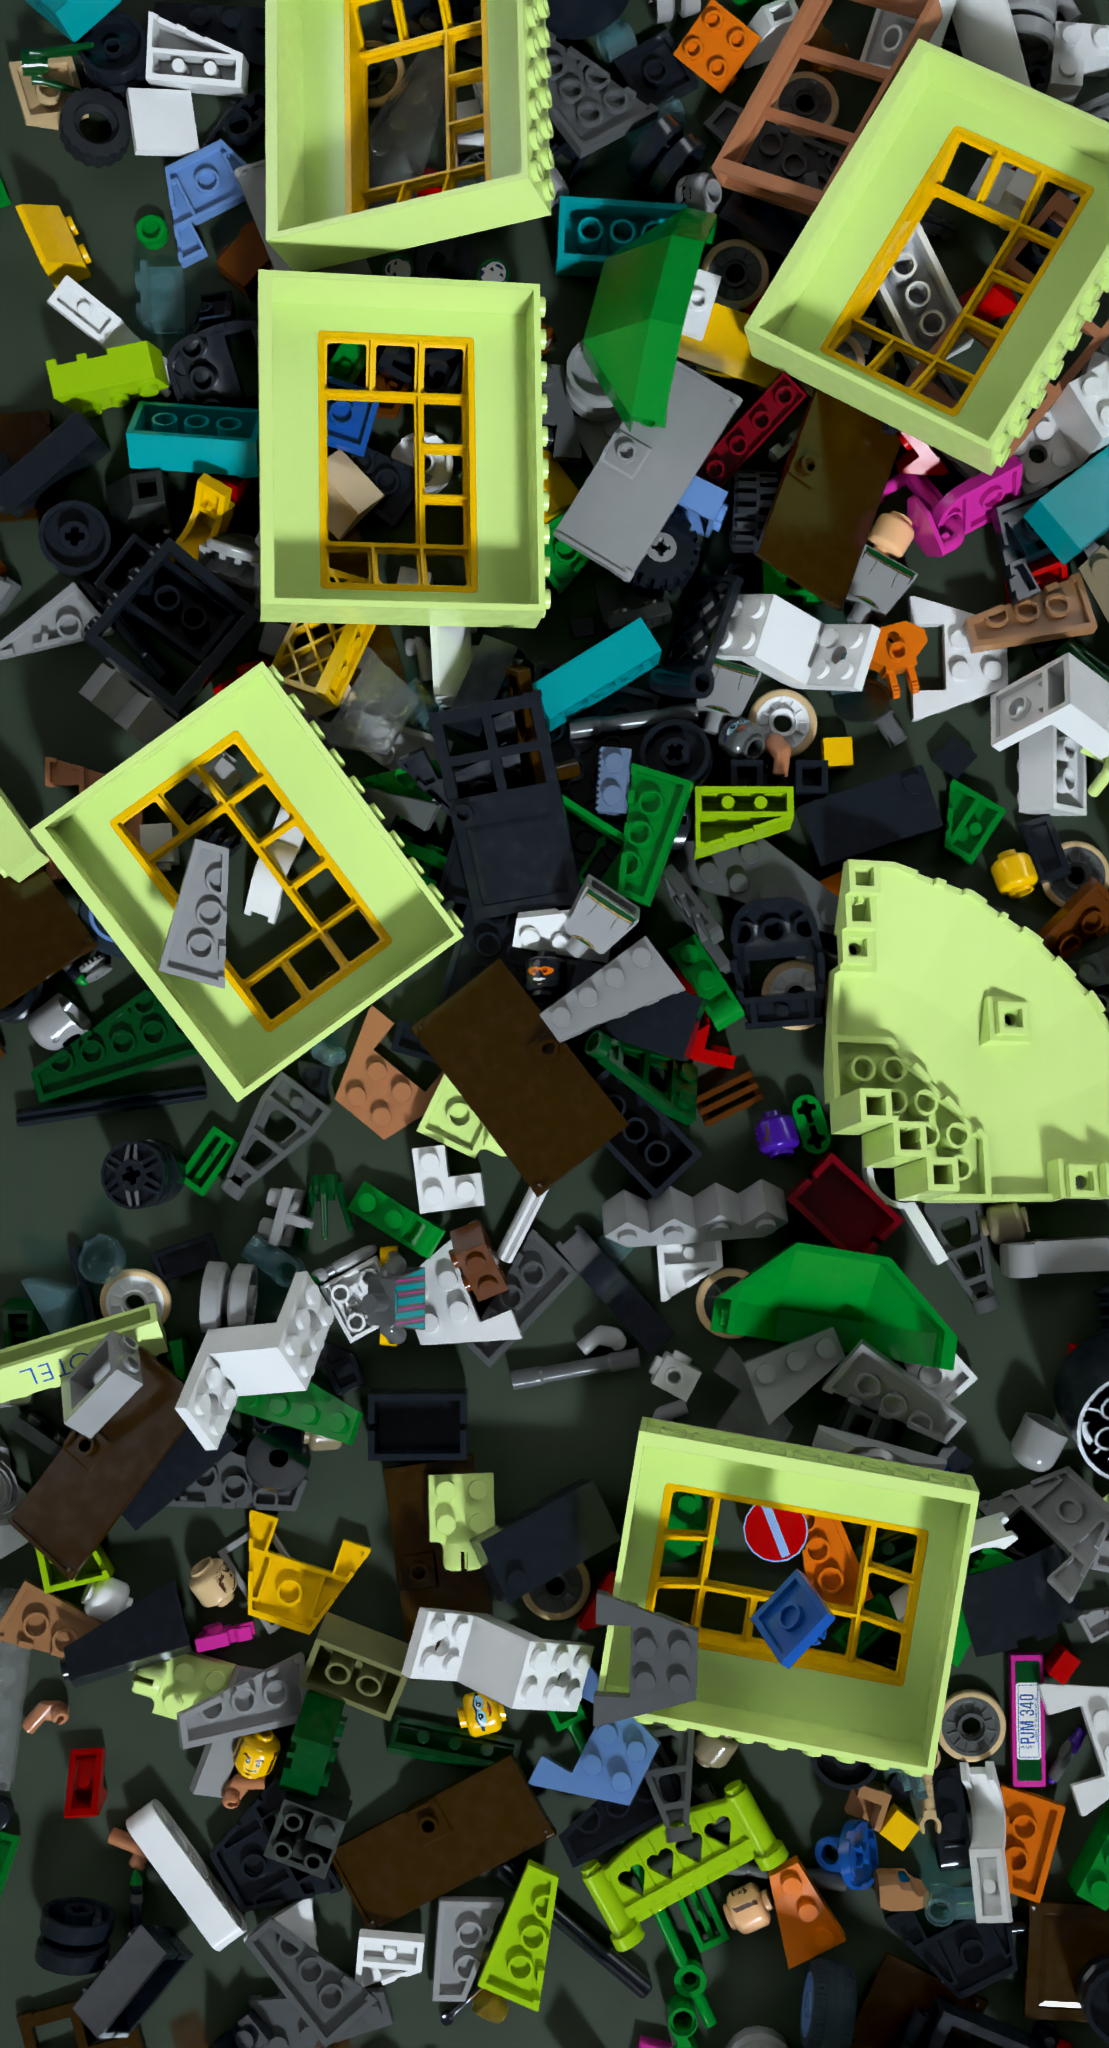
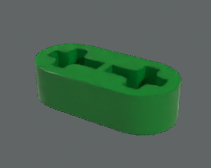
(818, 1122)

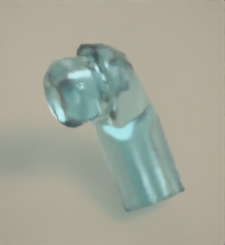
(327, 1054)

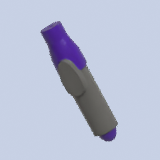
(1065, 1755)

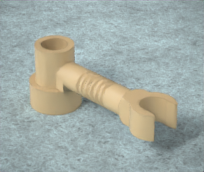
(928, 1805)

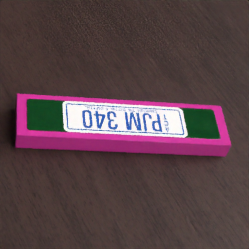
(1026, 1720)

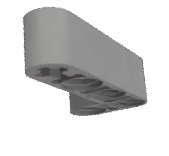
(1054, 1255)

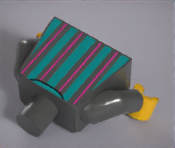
(395, 1298)

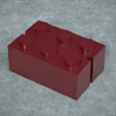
(842, 1207)

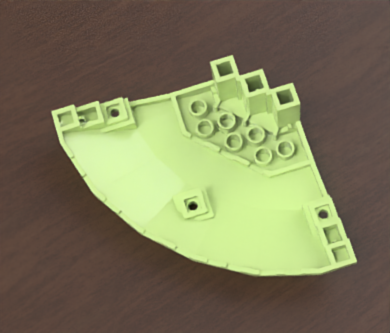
(934, 1069)

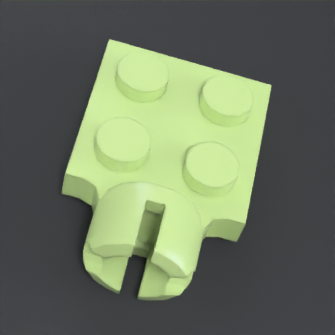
(455, 1124)
(458, 1511)
(181, 1681)

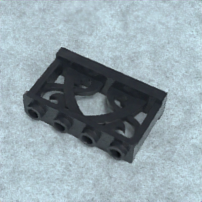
(435, 360)

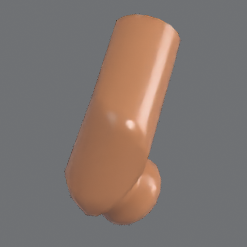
(237, 1788)

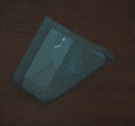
(52, 1300)

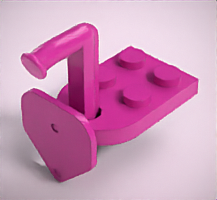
(960, 510)

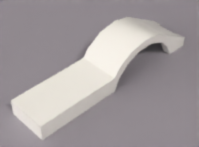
(94, 318)
(264, 889)
(913, 1217)
(987, 1534)
(987, 1844)

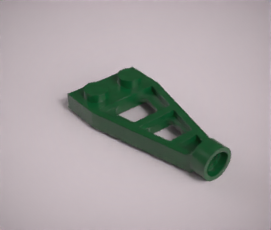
(680, 1077)

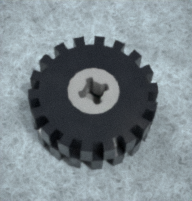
(673, 567)

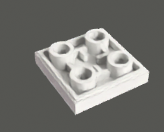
(162, 122)
(345, 1298)

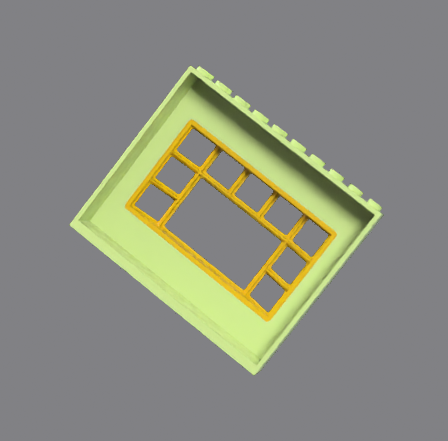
(322, 136)
(875, 210)
(499, 447)
(138, 901)
(825, 1698)

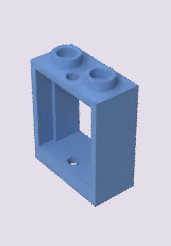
(703, 507)

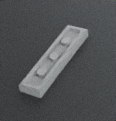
(217, 1757)

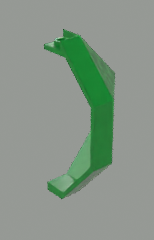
(642, 315)
(839, 1288)

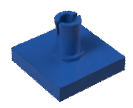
(349, 421)
(793, 1619)

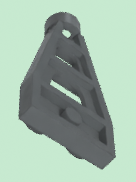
(297, 1104)
(936, 1215)
(683, 1767)

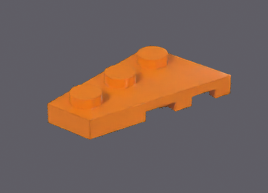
(1030, 1839)
(802, 1913)

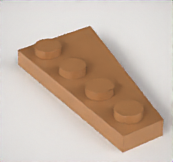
(1054, 614)
(44, 1621)

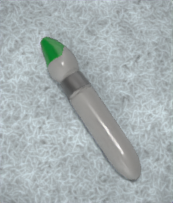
(321, 1275)

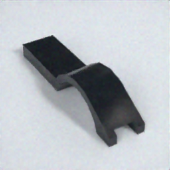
(615, 1290)

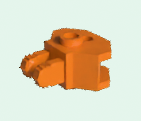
(898, 657)

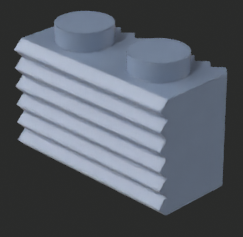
(613, 782)

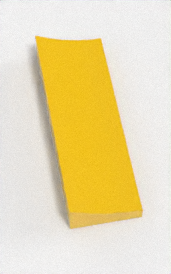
(727, 351)

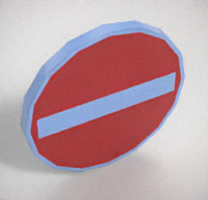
(775, 1533)

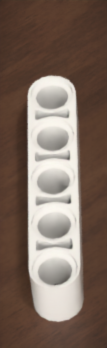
(186, 1875)

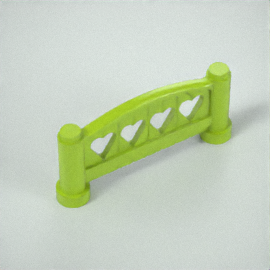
(626, 1907)

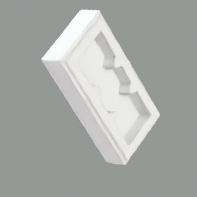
(701, 304)

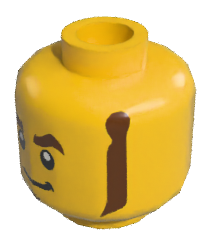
(256, 1754)

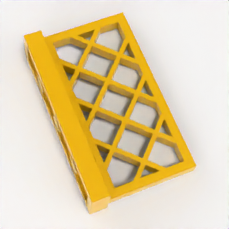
(336, 668)

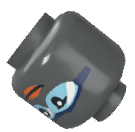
(741, 739)

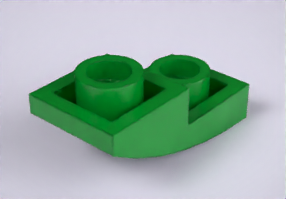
(179, 1356)

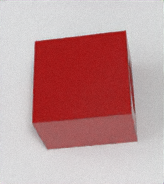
(1061, 1663)

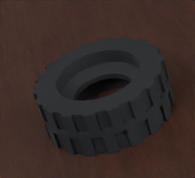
(77, 145)

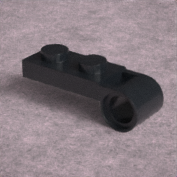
(954, 1839)

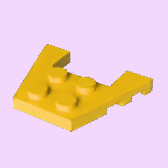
(290, 1589)

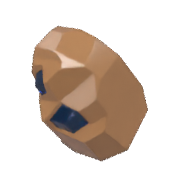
(899, 1890)

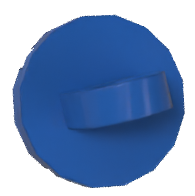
(856, 1854)

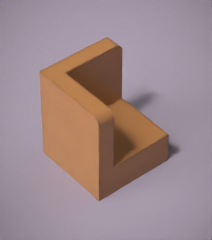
(869, 1803)

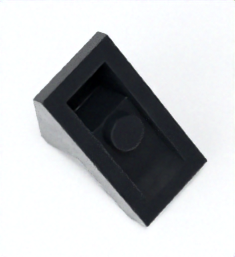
(246, 2033)

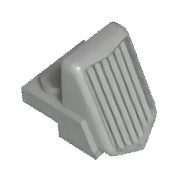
(235, 562)

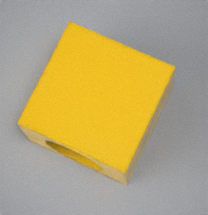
(837, 752)
(899, 1827)

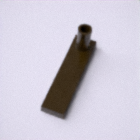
(520, 681)

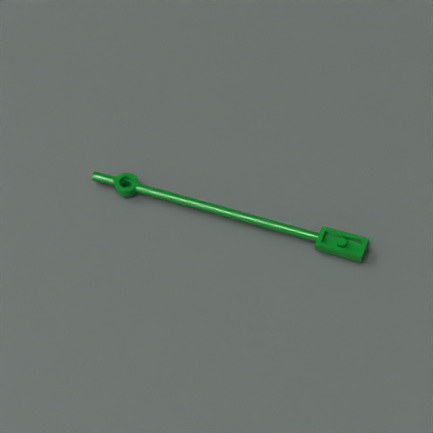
(687, 1988)

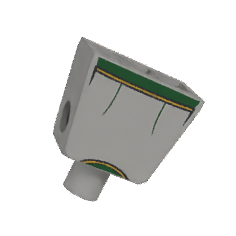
(876, 586)
(730, 694)
(598, 918)

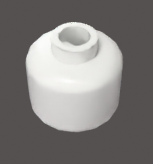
(106, 1598)

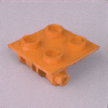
(717, 46)

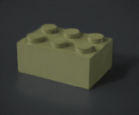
(356, 1666)

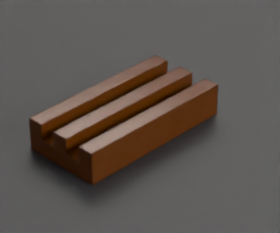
(751, 1087)

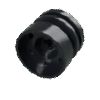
(160, 1171)

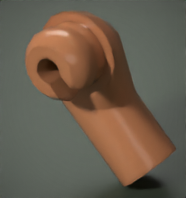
(781, 752)
(46, 1710)
(123, 1840)

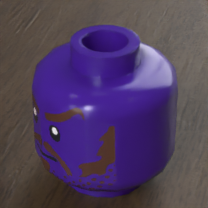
(776, 1135)

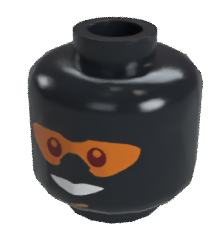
(545, 975)

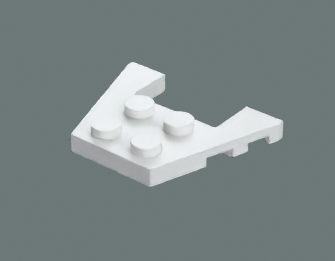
(965, 674)
(451, 1310)
(1095, 1710)

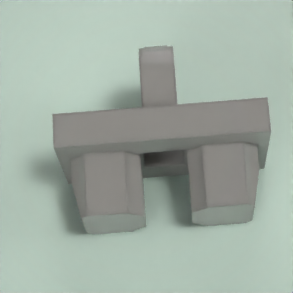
(282, 1228)

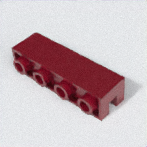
(751, 429)

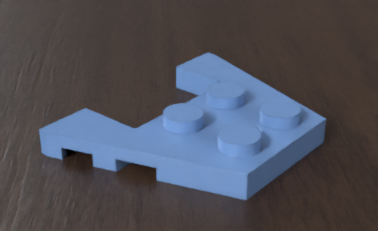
(199, 190)
(610, 1762)

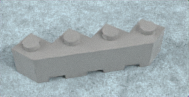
(147, 720)
(708, 1216)

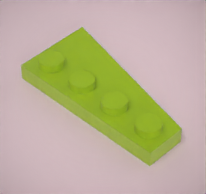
(521, 1946)

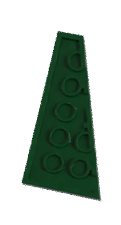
(123, 1044)

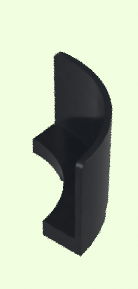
(1016, 1602)

